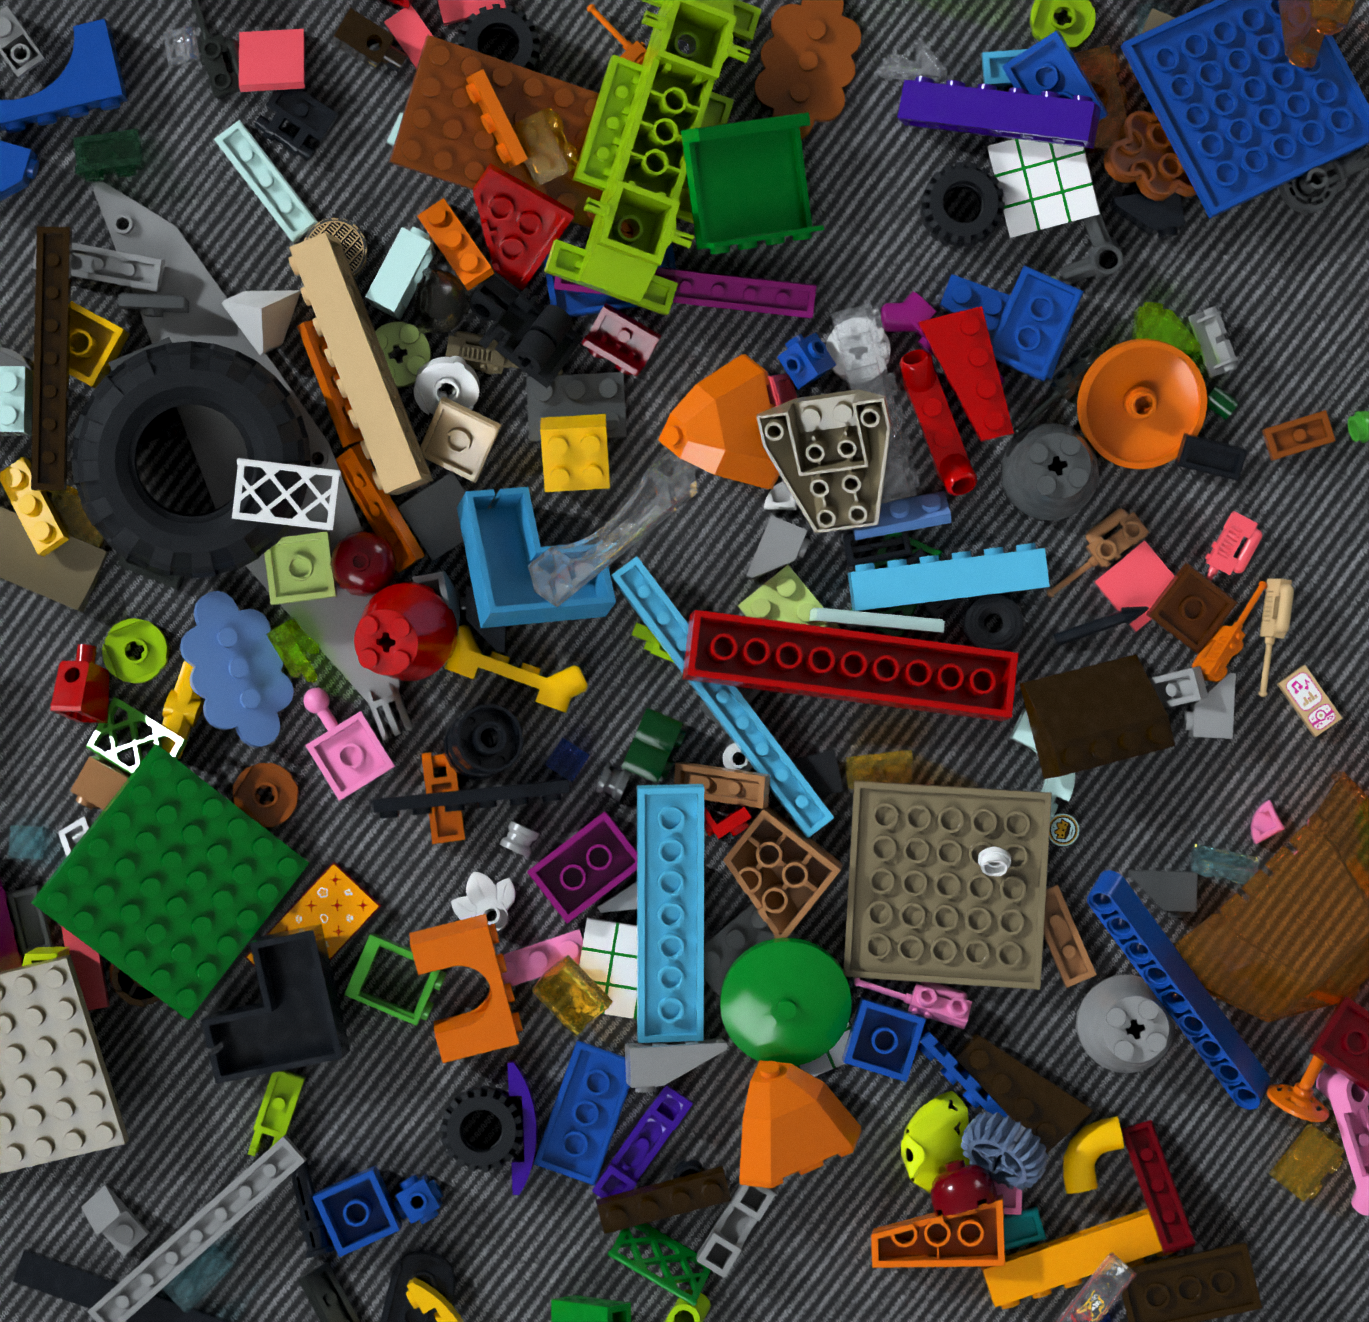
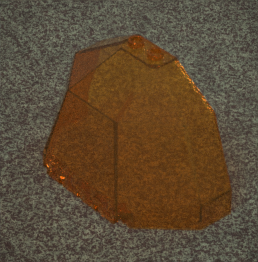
(1303, 928)

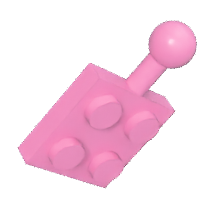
(348, 751)

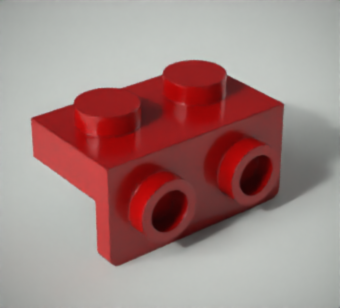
(733, 823)

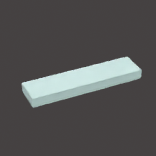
(266, 181)
(877, 620)

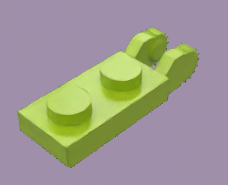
(277, 1107)

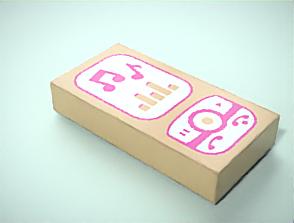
(1309, 701)

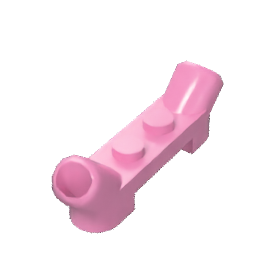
(1352, 1117)

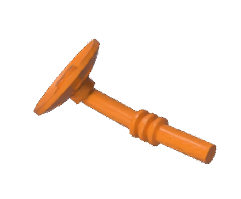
(1300, 1095)

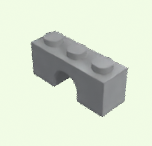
(733, 1227)

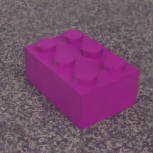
(585, 867)

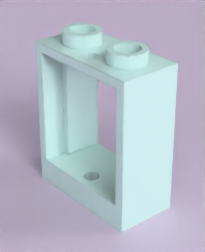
(401, 272)

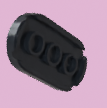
(426, 1266)

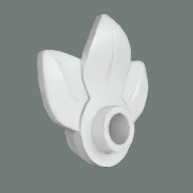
(486, 897)

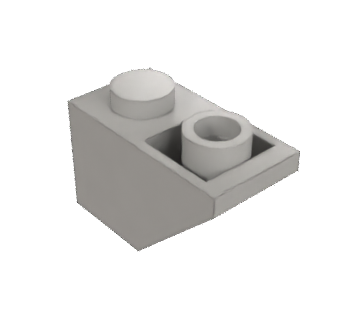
(17, 45)

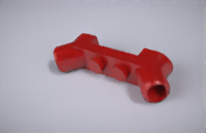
(937, 423)

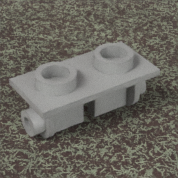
(1215, 349)

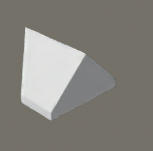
(263, 316)

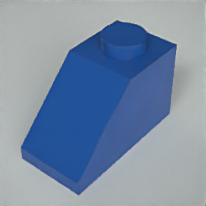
(16, 168)

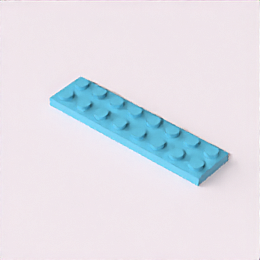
(670, 913)

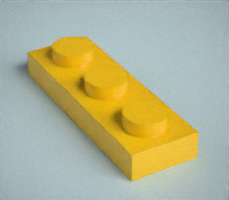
(33, 508)

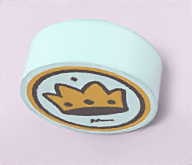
(1063, 830)

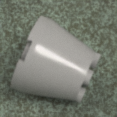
(1107, 1014)

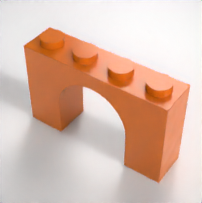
(469, 945)

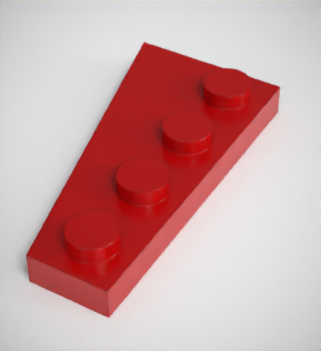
(968, 360)

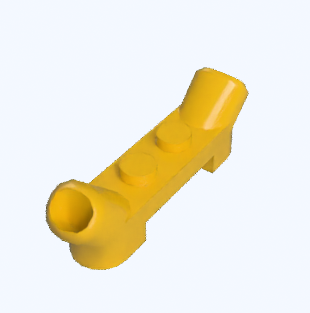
(553, 691)

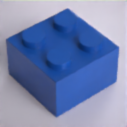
(883, 1039)
(357, 1211)

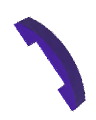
(519, 1086)
(643, 1143)

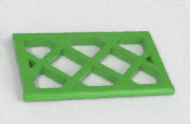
(134, 717)

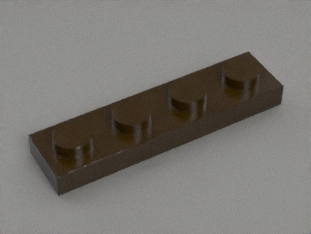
(663, 1200)

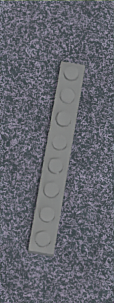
(199, 1233)

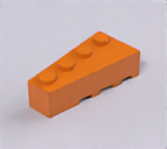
(943, 1241)

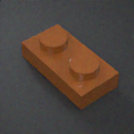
(1298, 435)

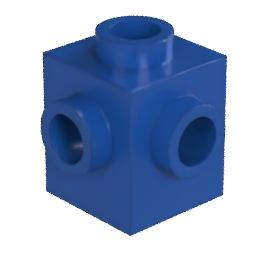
(806, 359)
(427, 1190)

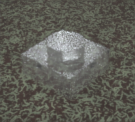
(181, 46)

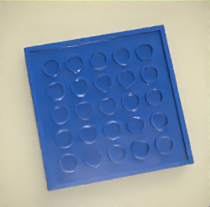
(1238, 104)

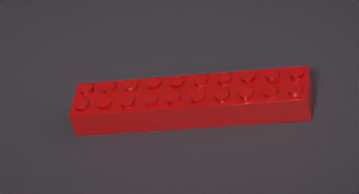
(850, 665)

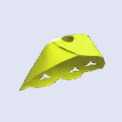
(934, 1139)

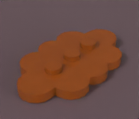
(808, 61)
(1147, 158)

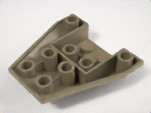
(831, 455)

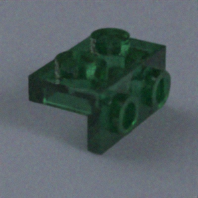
(108, 154)

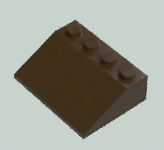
(1095, 716)

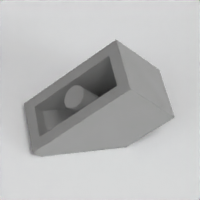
(778, 547)
(1213, 715)

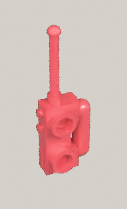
(1224, 548)

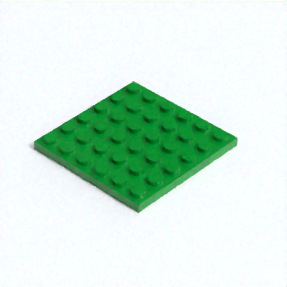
(170, 882)

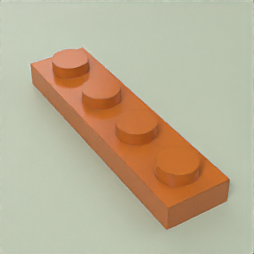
(327, 379)
(378, 507)

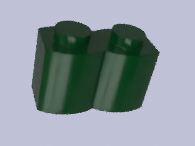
(653, 745)

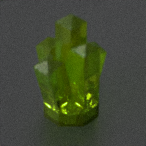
(290, 643)

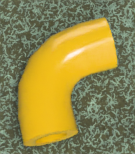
(1085, 1150)

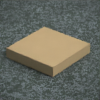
(459, 439)

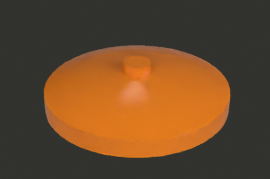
(1141, 403)

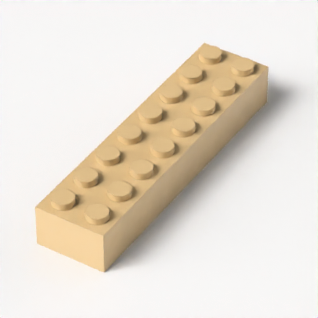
(360, 364)

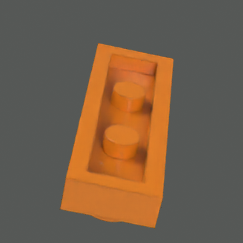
(495, 119)
(455, 244)

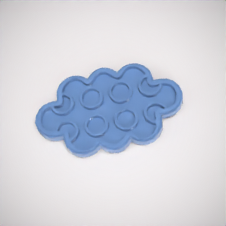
(236, 669)

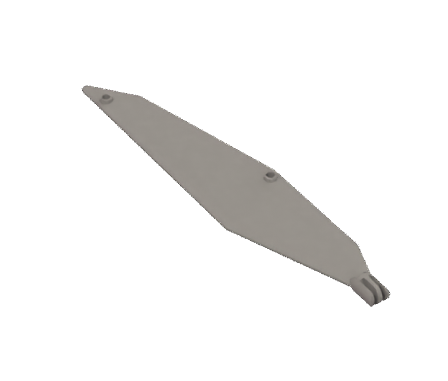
(220, 444)

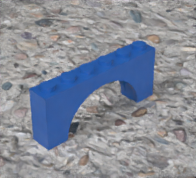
(87, 83)

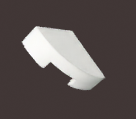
(780, 498)

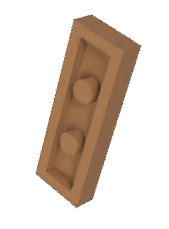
(726, 784)
(1065, 940)

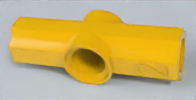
(181, 709)

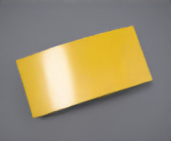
(426, 1298)

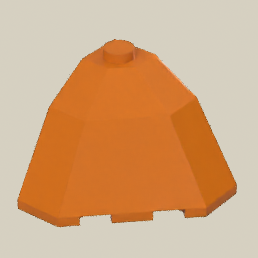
(719, 425)
(791, 1125)

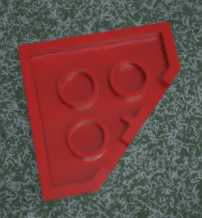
(517, 223)

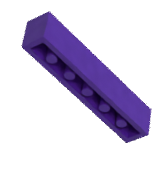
(999, 113)

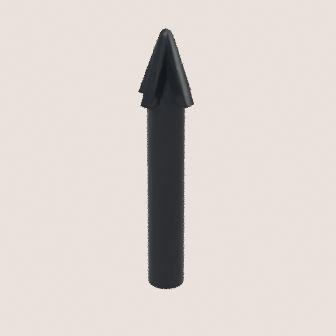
(1126, 616)

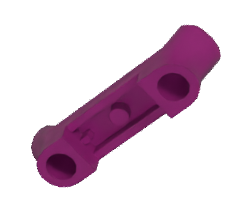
(906, 315)

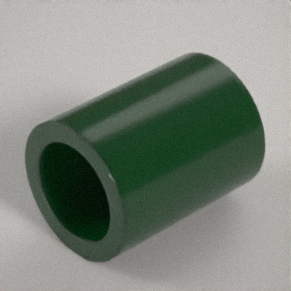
(1221, 402)

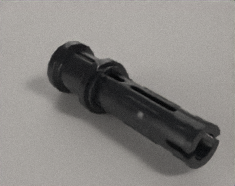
(312, 1223)

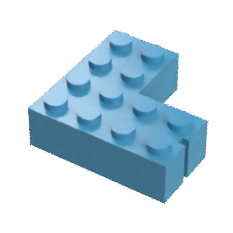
(498, 551)

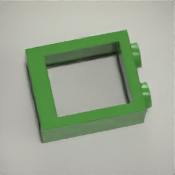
(363, 969)

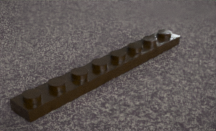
(51, 359)

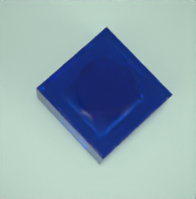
(567, 760)

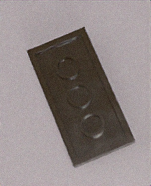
(1193, 1286)

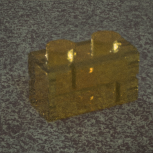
(1307, 1163)

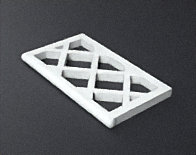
(266, 515)

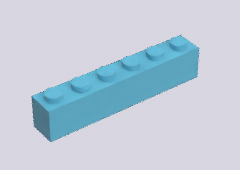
(948, 579)

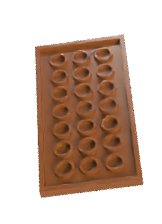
(445, 132)

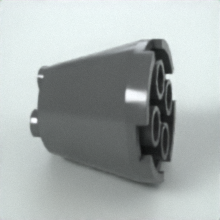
(1040, 491)

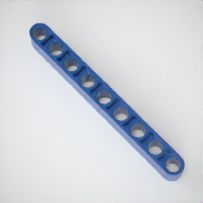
(1178, 989)

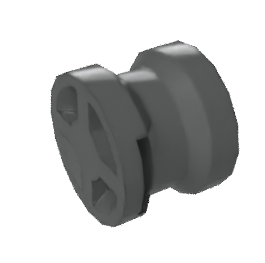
(613, 781)

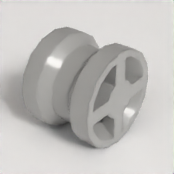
(519, 838)

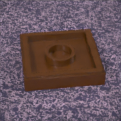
(1191, 608)

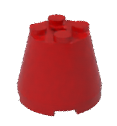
(405, 632)

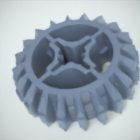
(1005, 1150)

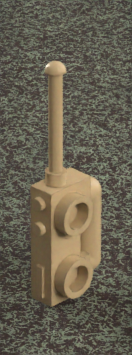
(1275, 620)

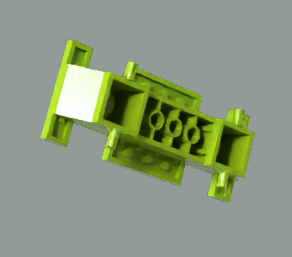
(638, 150)

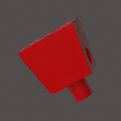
(82, 688)

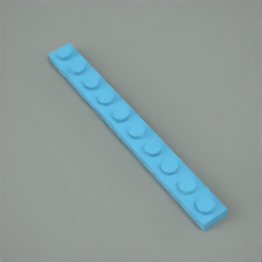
(724, 701)

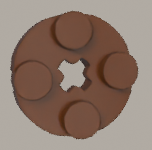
(284, 791)

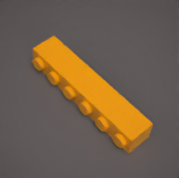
(1070, 1258)

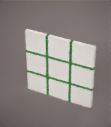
(1042, 184)
(611, 962)

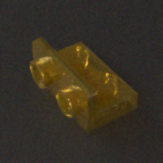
(880, 767)

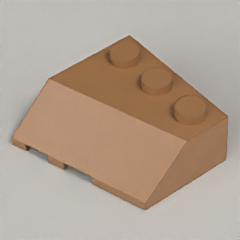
(780, 870)

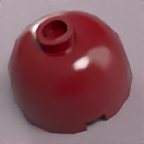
(363, 563)
(961, 1188)

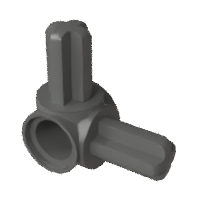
(1090, 266)

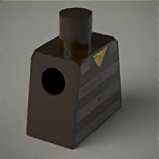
(353, 38)

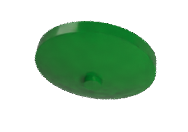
(785, 1001)

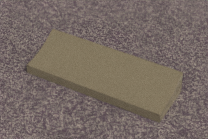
(62, 575)

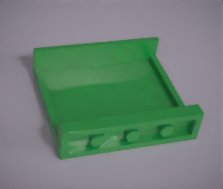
(748, 183)

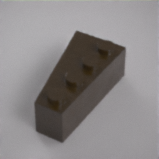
(1022, 1091)

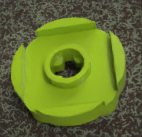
(1074, 33)
(128, 668)

